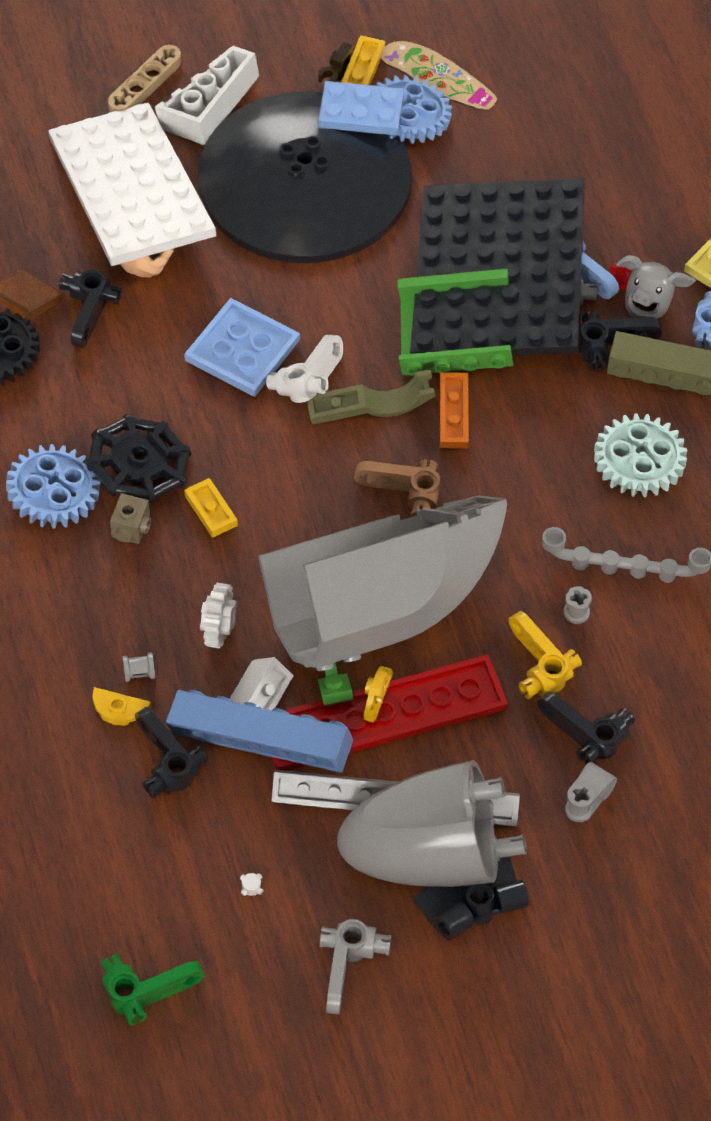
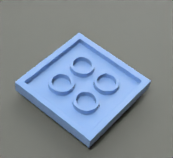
(242, 347)

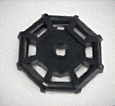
(138, 471)

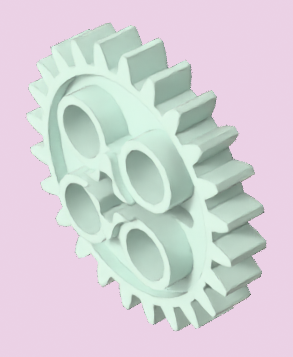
(640, 455)

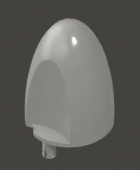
(430, 830)

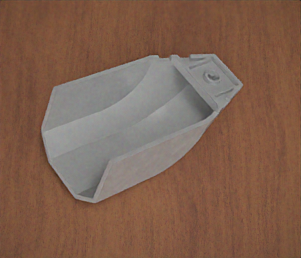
(378, 579)

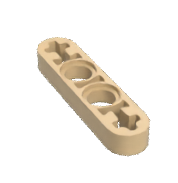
(148, 83)

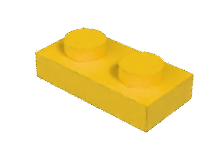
(211, 507)

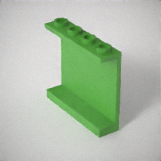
(449, 360)

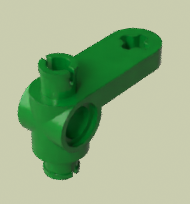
(146, 992)

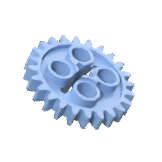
(423, 109)
(52, 486)

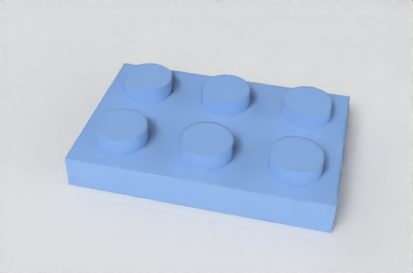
(361, 108)

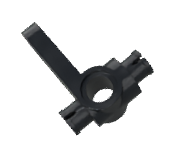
(93, 292)
(598, 334)
(587, 733)
(174, 757)

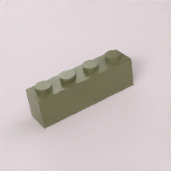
(660, 363)

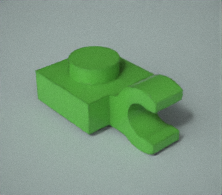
(335, 687)

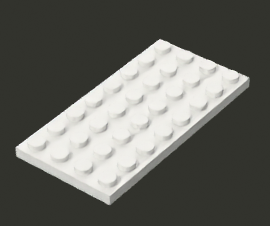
(131, 184)

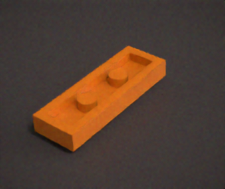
(454, 410)

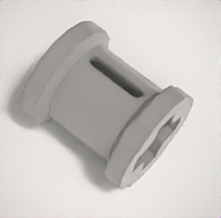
(577, 605)
(139, 667)

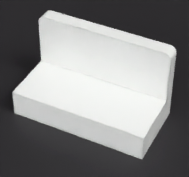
(262, 683)

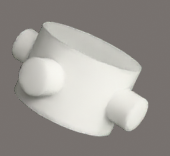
(251, 884)

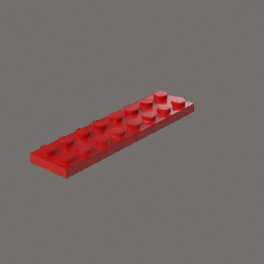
(414, 705)

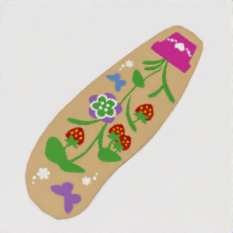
(439, 71)

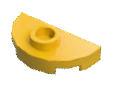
(376, 691)
(116, 707)

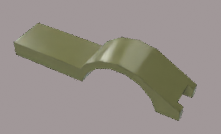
(362, 400)

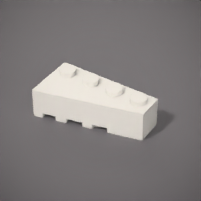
(210, 96)

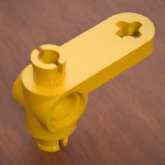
(547, 655)

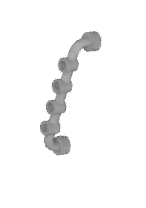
(555, 539)

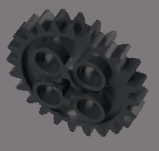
(22, 338)

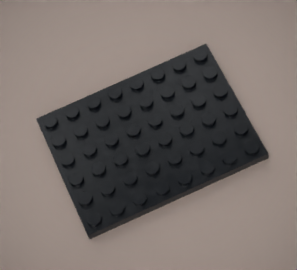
(512, 226)

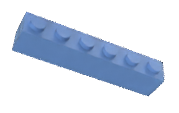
(260, 730)

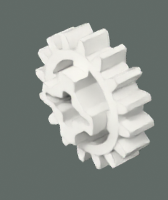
(218, 615)

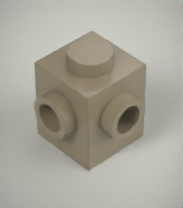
(130, 519)

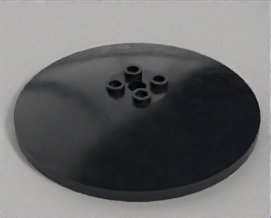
(295, 209)

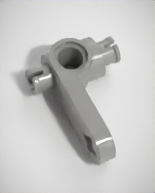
(343, 952)

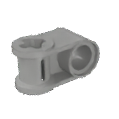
(588, 792)

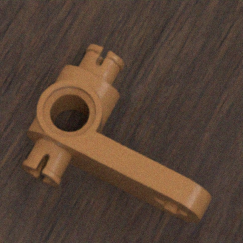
(403, 479)

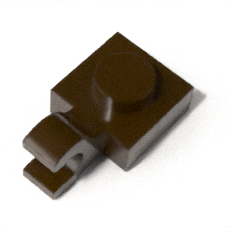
(339, 62)

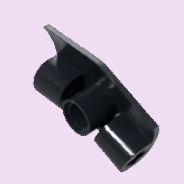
(460, 907)

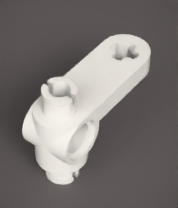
(307, 379)

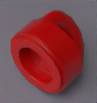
(621, 275)

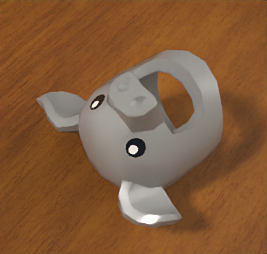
(651, 284)

